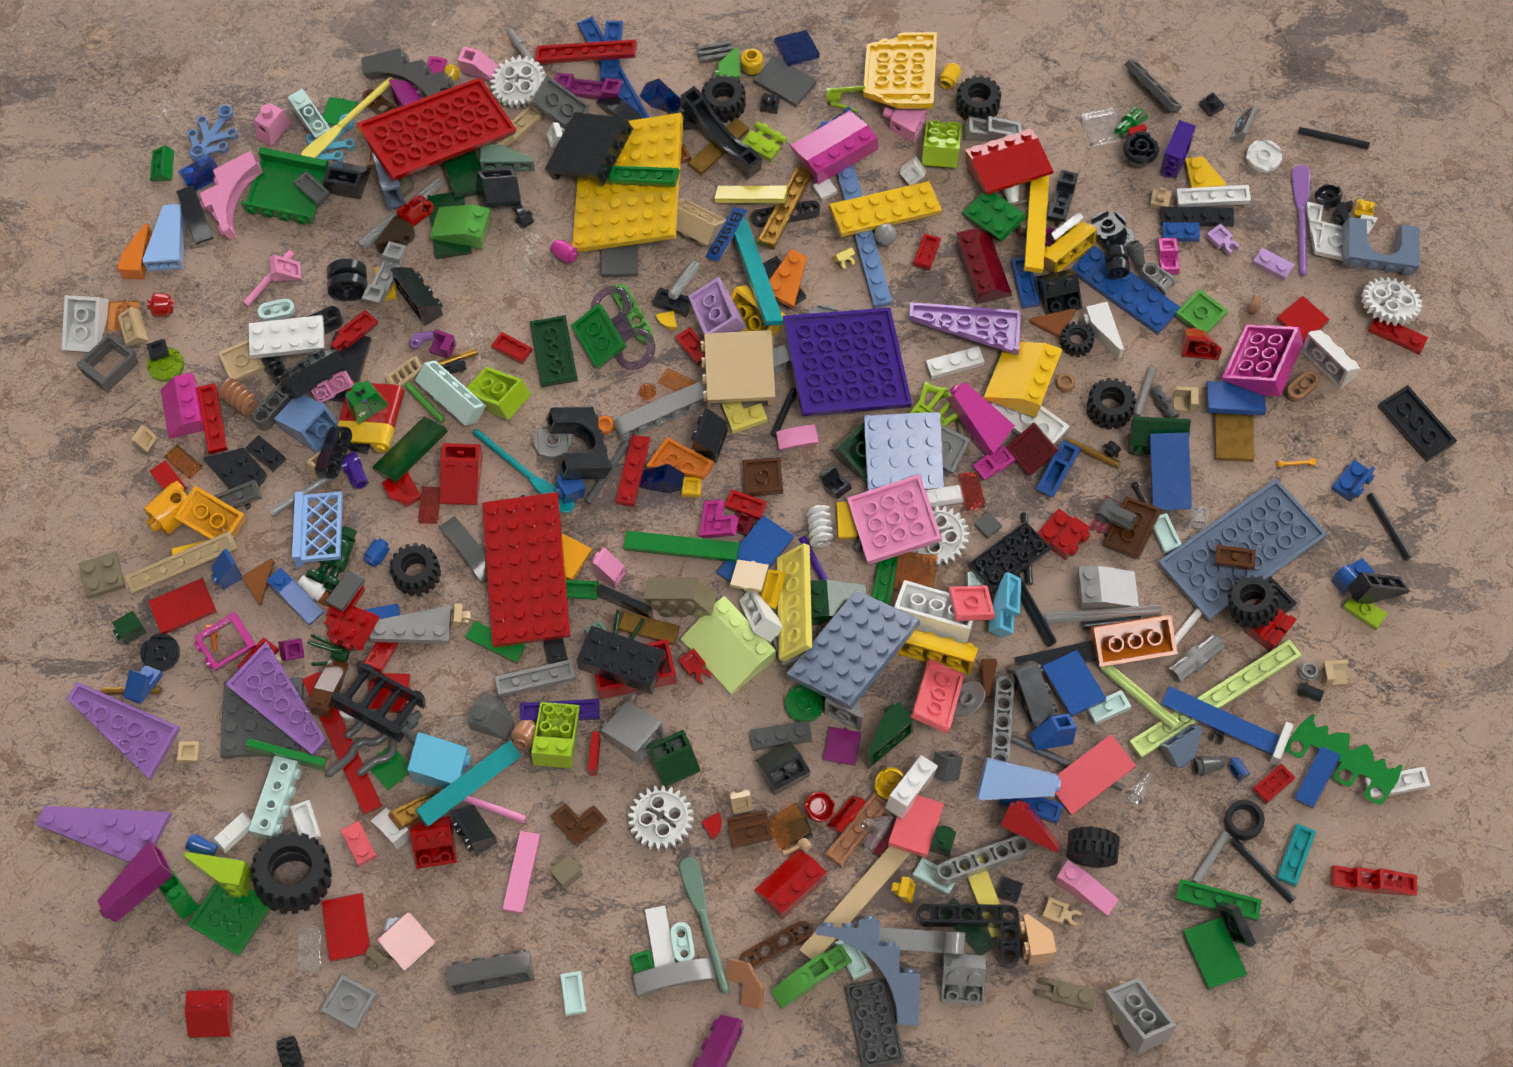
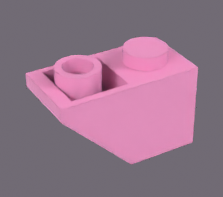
(476, 63)
(608, 568)

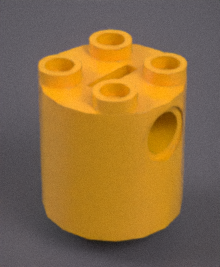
(164, 508)

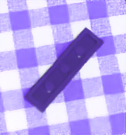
(588, 709)

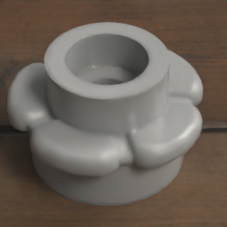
(1309, 666)

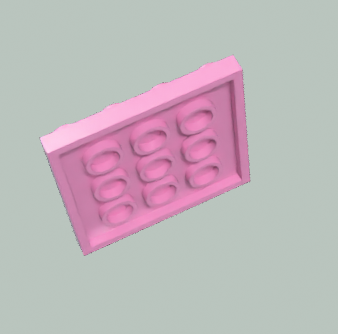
(894, 519)

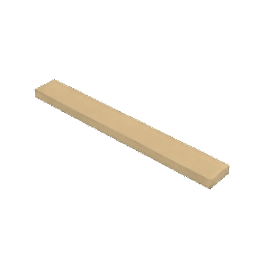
(857, 899)

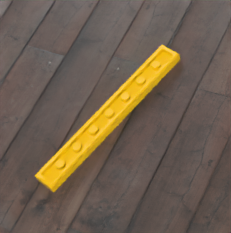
(1036, 225)

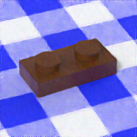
(1235, 557)

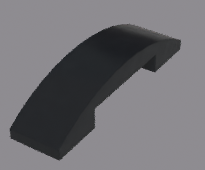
(618, 108)
(1063, 196)

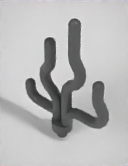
(408, 725)

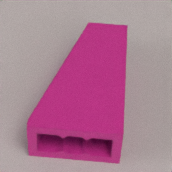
(980, 418)

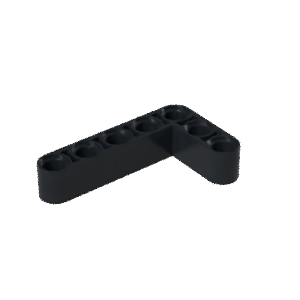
(277, 368)
(978, 921)

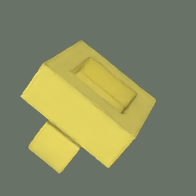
(843, 256)

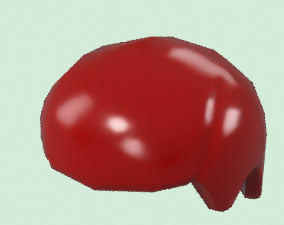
(819, 807)

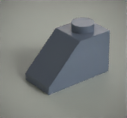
(1182, 746)

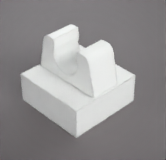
(554, 134)

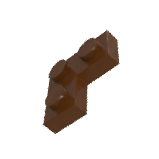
(580, 828)

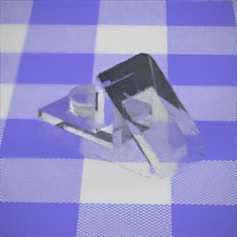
(878, 828)

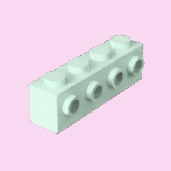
(450, 393)
(275, 798)

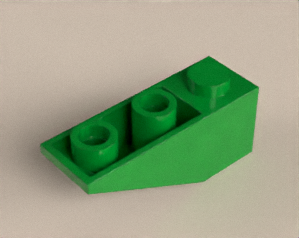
(178, 896)

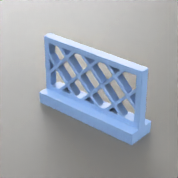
(301, 529)

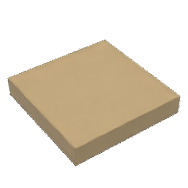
(238, 362)

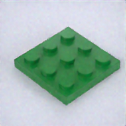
(229, 919)

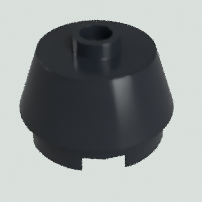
(1140, 149)

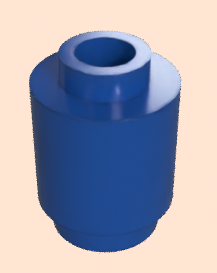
(376, 552)

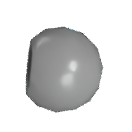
(885, 234)

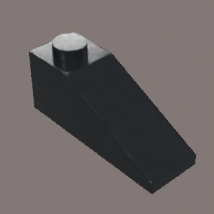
(1376, 587)

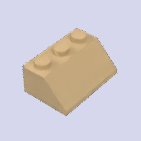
(698, 222)

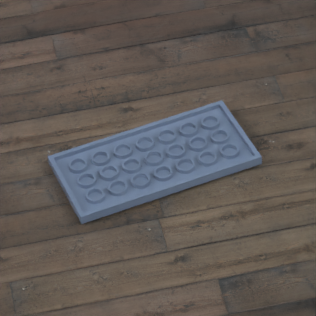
(1265, 522)

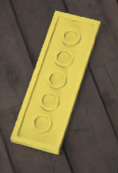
(795, 603)

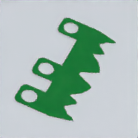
(1357, 760)

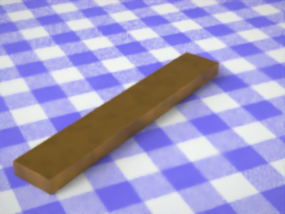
(783, 211)

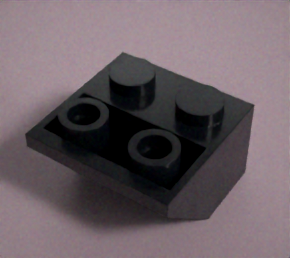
(346, 179)
(498, 187)
(1059, 291)
(710, 435)
(783, 767)
(475, 831)

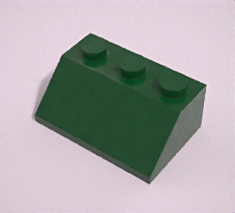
(1144, 426)

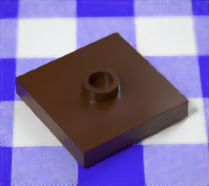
(763, 476)

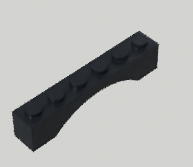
(737, 152)

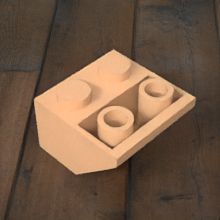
(1037, 941)

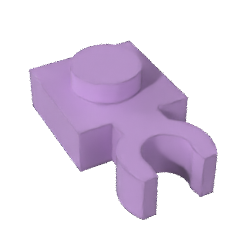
(1222, 238)

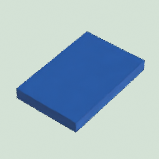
(1232, 399)
(1074, 683)

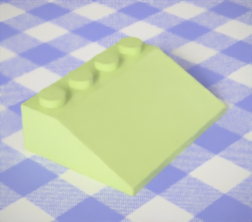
(729, 646)

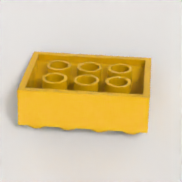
(1023, 378)

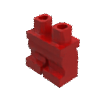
(1272, 634)

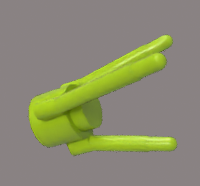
(835, 94)

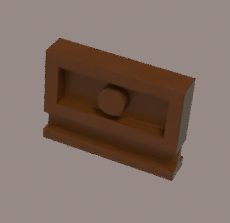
(749, 829)

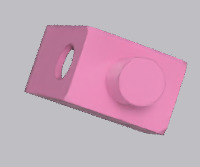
(906, 121)
(270, 124)

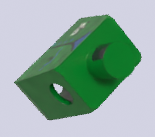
(364, 401)

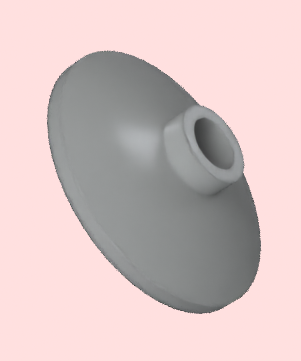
(970, 698)

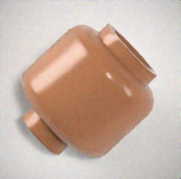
(524, 734)

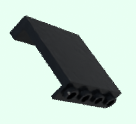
(589, 146)

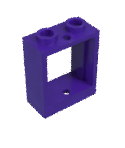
(1177, 149)

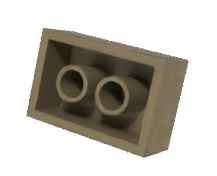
(680, 596)

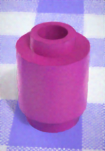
(564, 251)

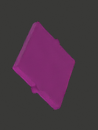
(842, 746)

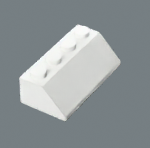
(939, 611)

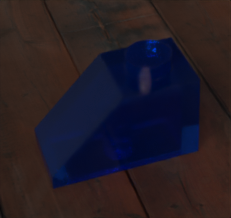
(662, 479)

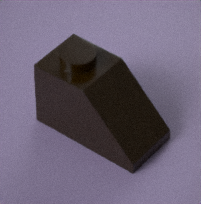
(397, 231)

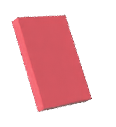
(917, 828)

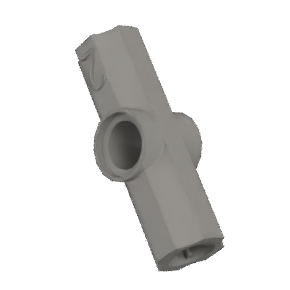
(1196, 658)

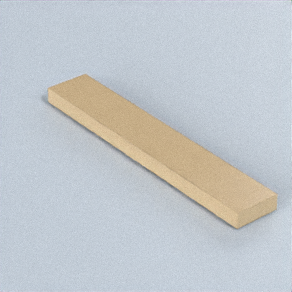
(180, 562)

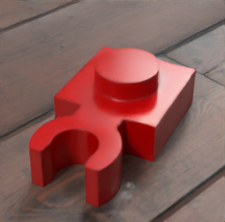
(694, 664)

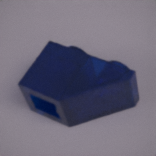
(660, 96)

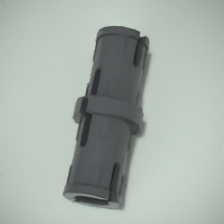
(1158, 393)

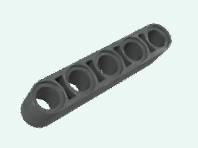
(266, 408)

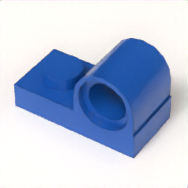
(1348, 574)

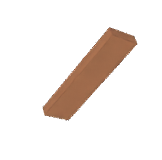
(854, 833)

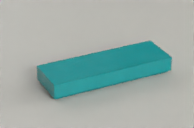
(1296, 855)

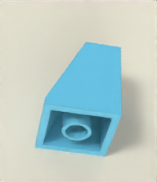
(437, 761)

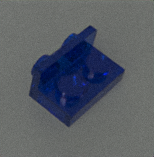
(199, 173)

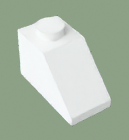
(389, 830)

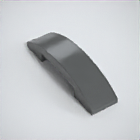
(466, 546)

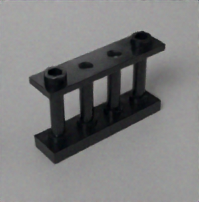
(377, 719)

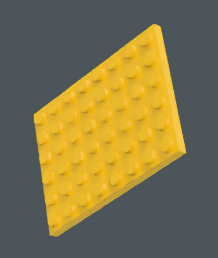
(632, 213)

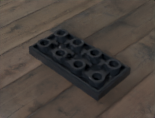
(1010, 554)

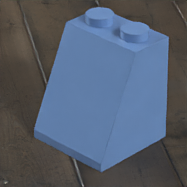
(306, 421)

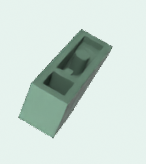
(497, 156)

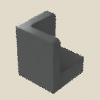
(948, 765)

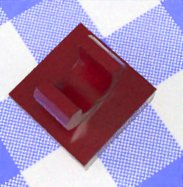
(745, 524)

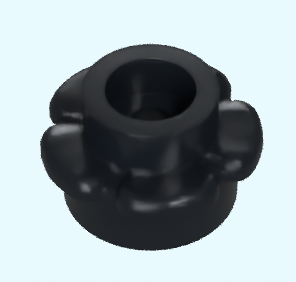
(1112, 449)

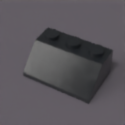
(416, 294)

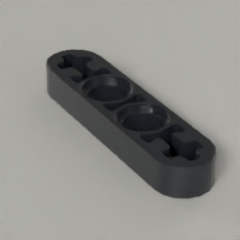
(801, 216)

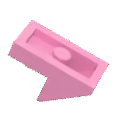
(284, 269)

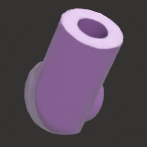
(419, 338)

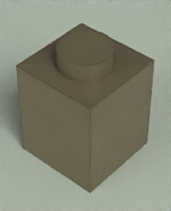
(566, 871)

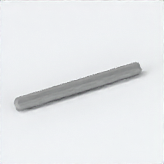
(373, 235)
(1102, 614)

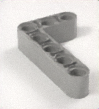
(924, 940)

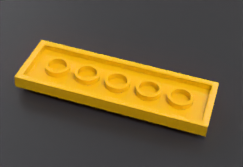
(888, 207)

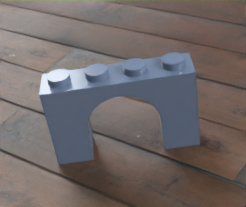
(1360, 254)

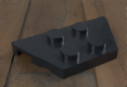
(236, 469)

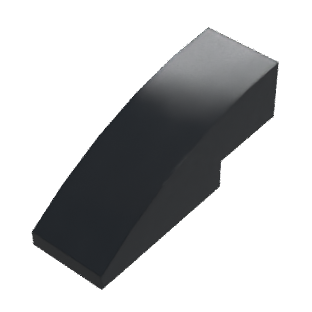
(194, 214)

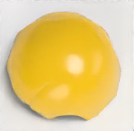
(887, 781)

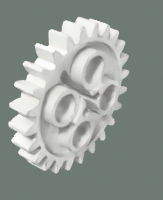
(517, 81)
(1391, 301)
(948, 550)
(672, 804)

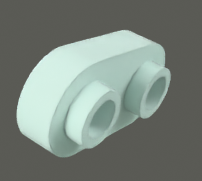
(276, 309)
(683, 943)

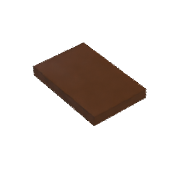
(1133, 541)

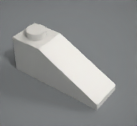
(1104, 327)
(760, 616)

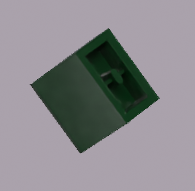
(673, 758)

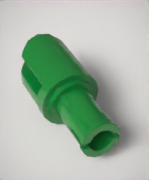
(1130, 121)

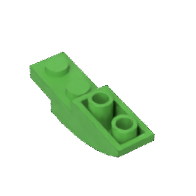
(810, 975)

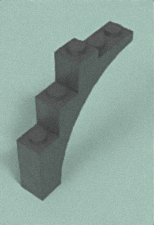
(398, 66)

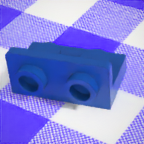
(1352, 481)

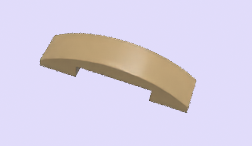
(523, 123)

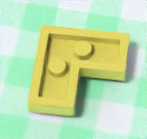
(742, 419)

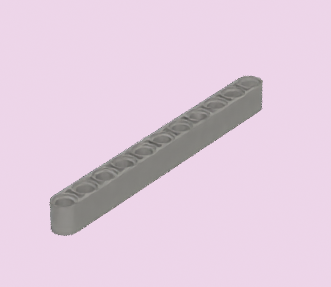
(679, 403)

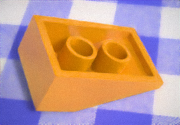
(209, 515)

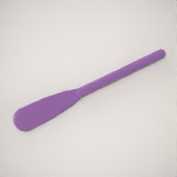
(1301, 189)

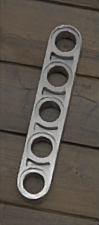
(1002, 715)
(988, 853)

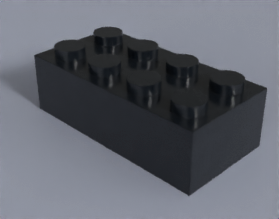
(621, 659)

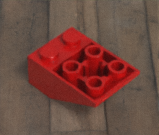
(460, 473)

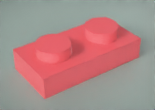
(359, 843)

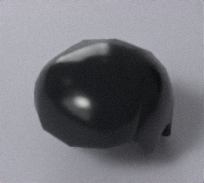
(1328, 196)

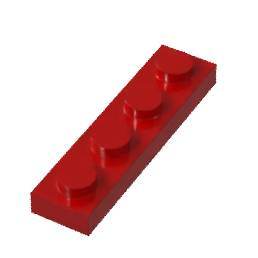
(212, 418)
(633, 470)

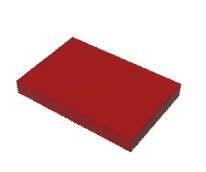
(182, 606)
(346, 927)

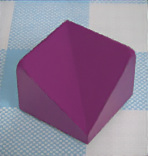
(291, 649)

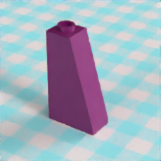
(135, 883)

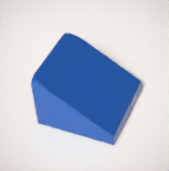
(1238, 768)

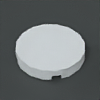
(1264, 156)

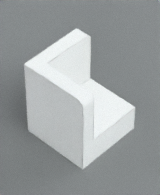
(913, 171)

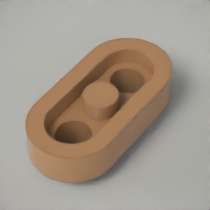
(1302, 387)

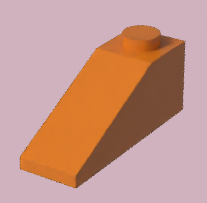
(131, 259)

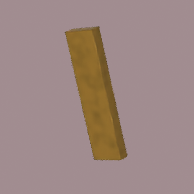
(711, 153)

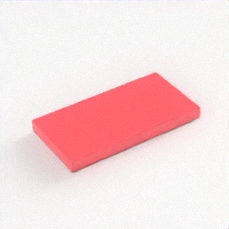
(937, 696)
(1093, 774)

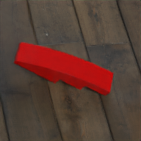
(1374, 881)

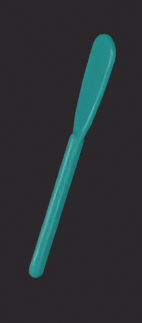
(539, 484)

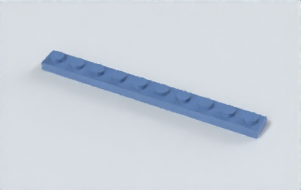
(866, 245)

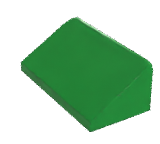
(162, 164)

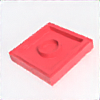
(971, 603)

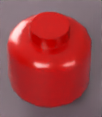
(161, 304)

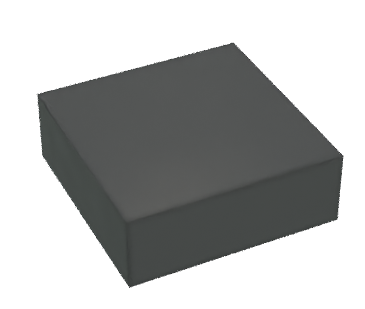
(988, 525)

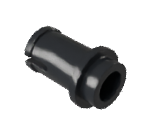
(456, 366)
(1310, 691)

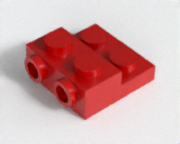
(1064, 533)
(353, 628)

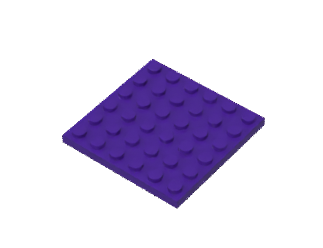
(846, 361)

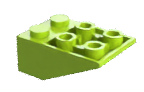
(941, 144)
(557, 735)

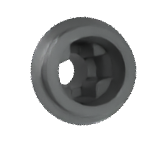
(1136, 253)
(1205, 765)

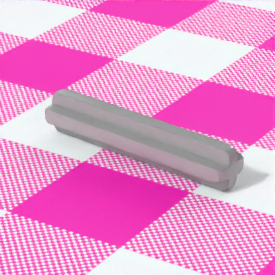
(683, 280)

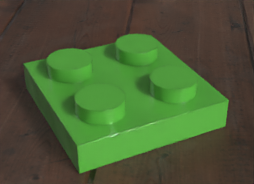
(1201, 312)

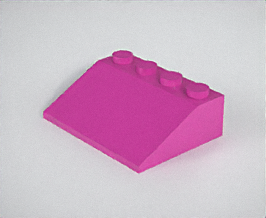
(835, 146)
(1264, 358)

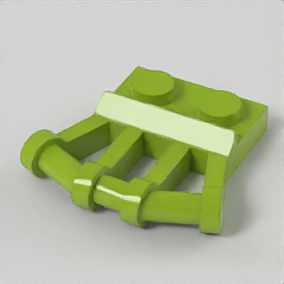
(941, 392)

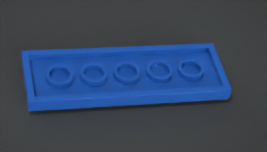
(1127, 293)

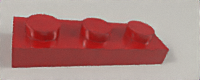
(1399, 335)

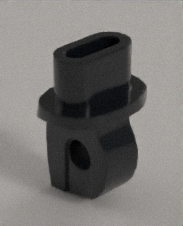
(523, 217)

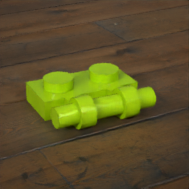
(762, 146)

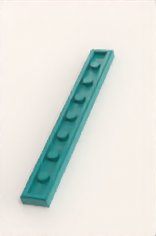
(757, 275)

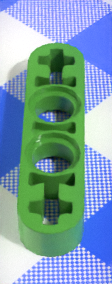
(634, 313)

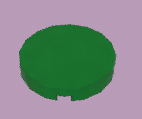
(804, 704)

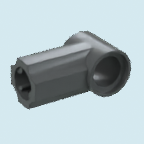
(1111, 512)

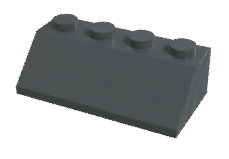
(490, 973)

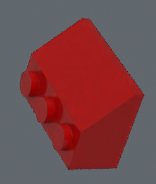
(791, 883)

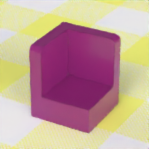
(443, 344)

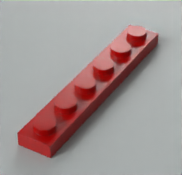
(586, 51)

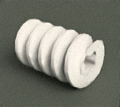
(819, 526)

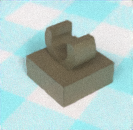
(377, 958)

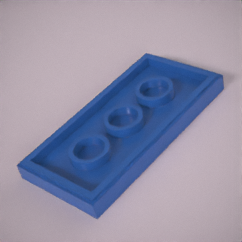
(1170, 471)
(761, 545)

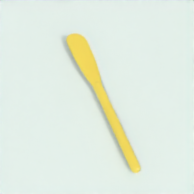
(326, 138)

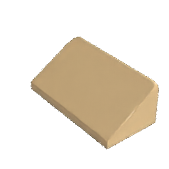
(132, 327)

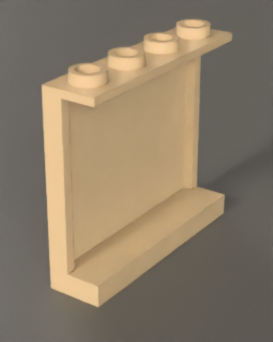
(738, 367)

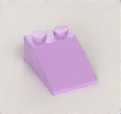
(716, 309)

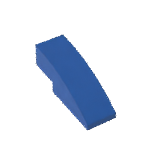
(1058, 468)

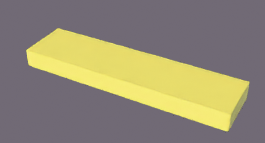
(751, 194)
(984, 894)

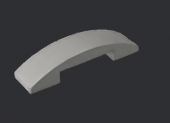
(383, 281)
(674, 975)

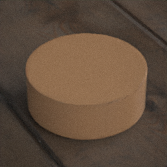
(1254, 304)
(1065, 382)

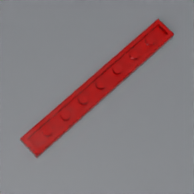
(335, 729)

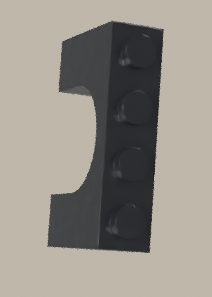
(583, 423)

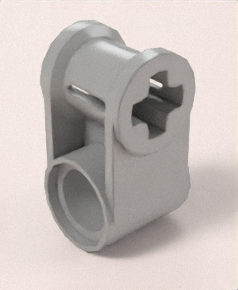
(1158, 278)

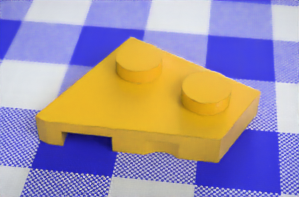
(1202, 174)

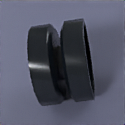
(346, 279)

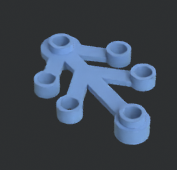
(212, 136)

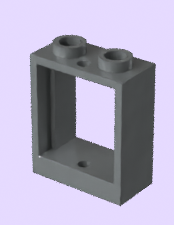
(98, 353)

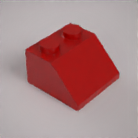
(209, 1013)

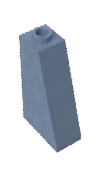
(391, 189)

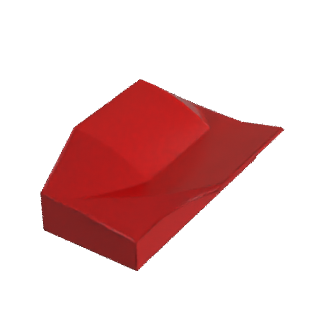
(403, 490)

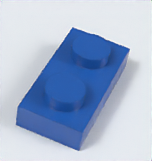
(1182, 231)

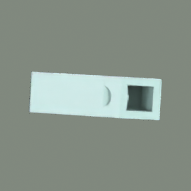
(307, 113)

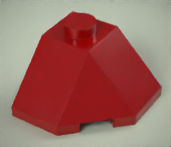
(1199, 345)

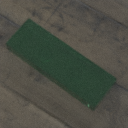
(976, 938)

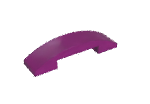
(589, 88)

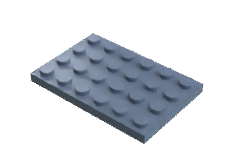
(853, 649)

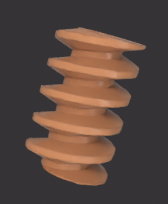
(238, 397)

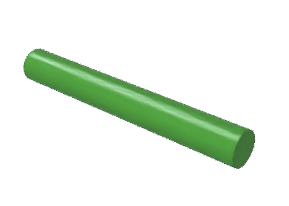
(426, 404)

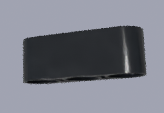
(340, 446)

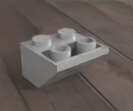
(963, 978)

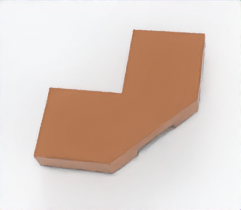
(753, 989)

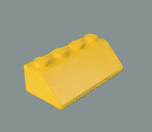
(943, 650)

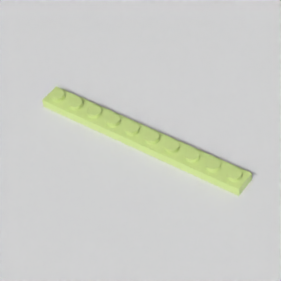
(1221, 695)

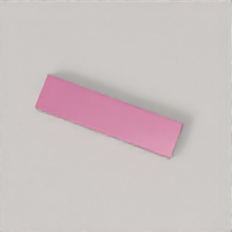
(521, 872)

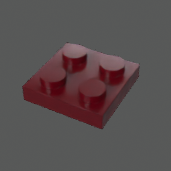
(1032, 449)

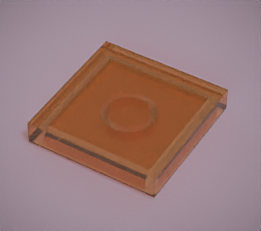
(916, 569)

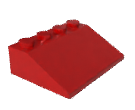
(1008, 161)

